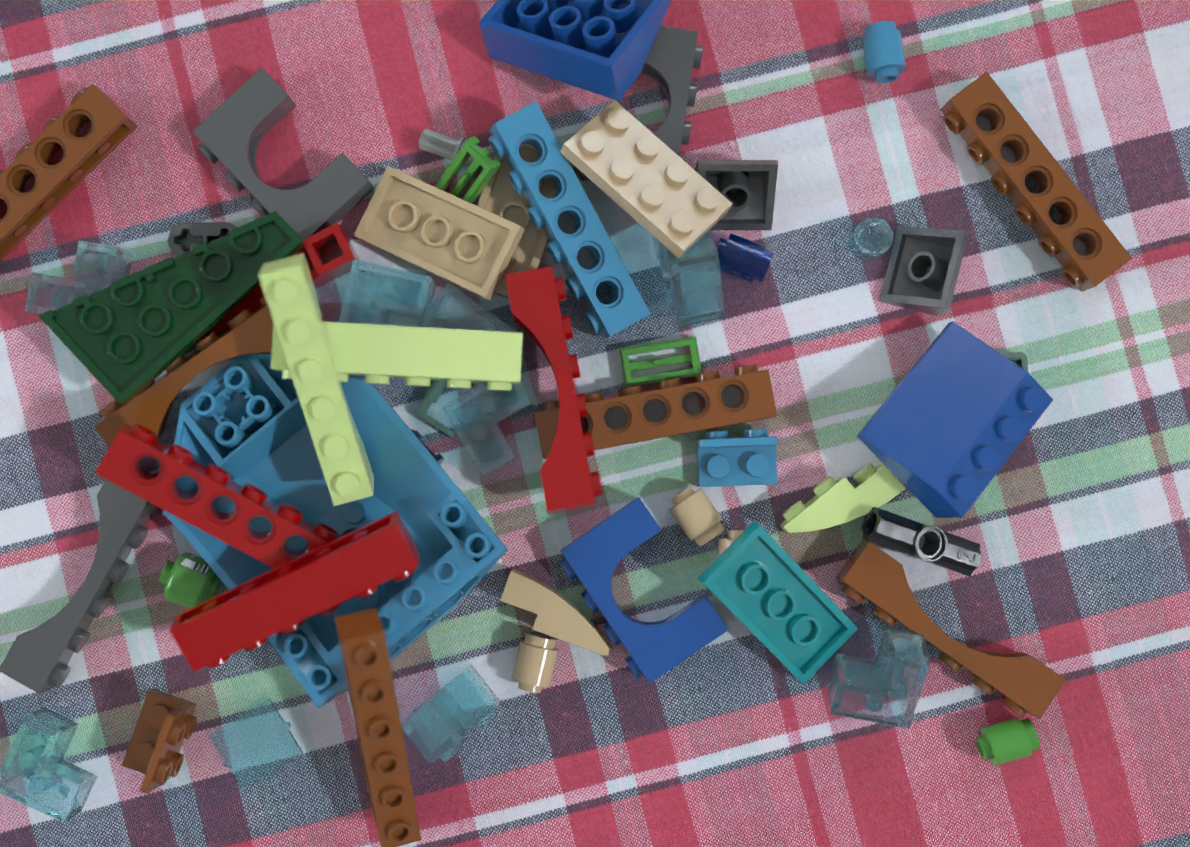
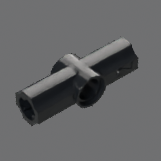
(904, 534)

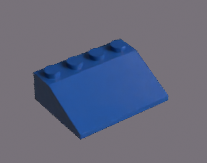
(576, 41)
(954, 421)

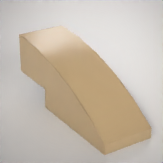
(554, 612)

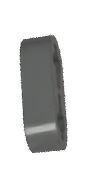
(199, 230)

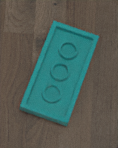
(778, 602)

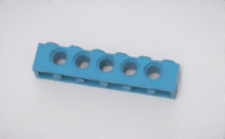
(532, 128)

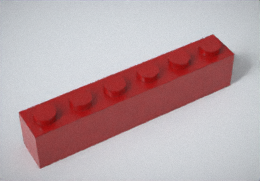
(295, 592)

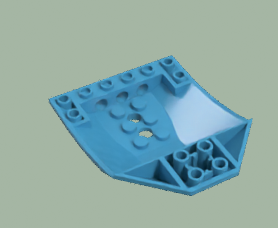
(258, 434)

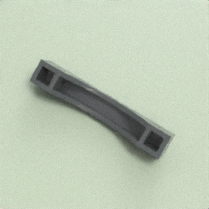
(42, 654)

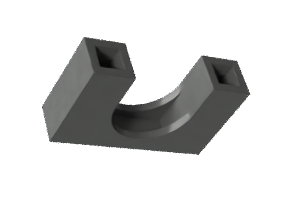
(671, 66)
(234, 137)

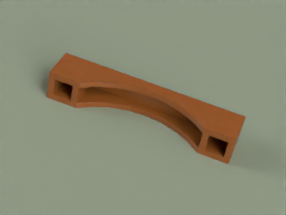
(151, 407)
(1017, 676)

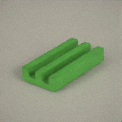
(480, 159)
(627, 367)

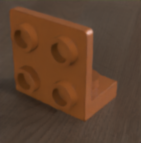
(159, 738)

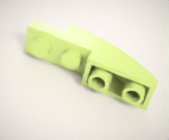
(841, 502)

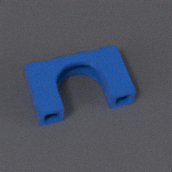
(651, 645)

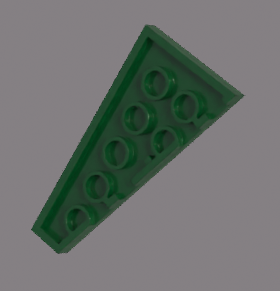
(158, 313)

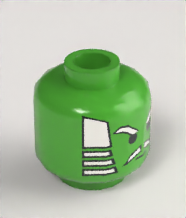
(189, 580)

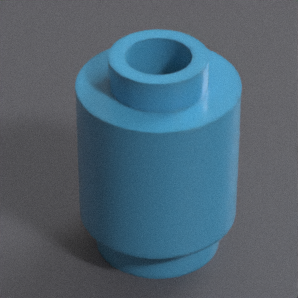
(883, 52)

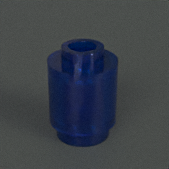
(743, 258)

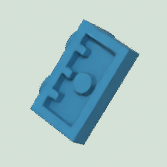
(737, 460)

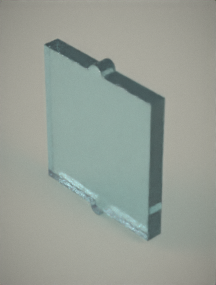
(256, 744)

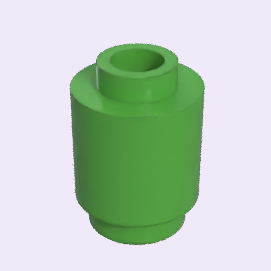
(1007, 741)

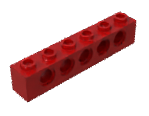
(197, 508)

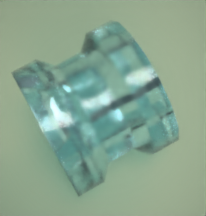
(862, 240)

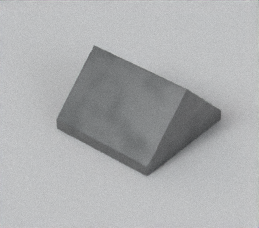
(748, 186)
(924, 269)

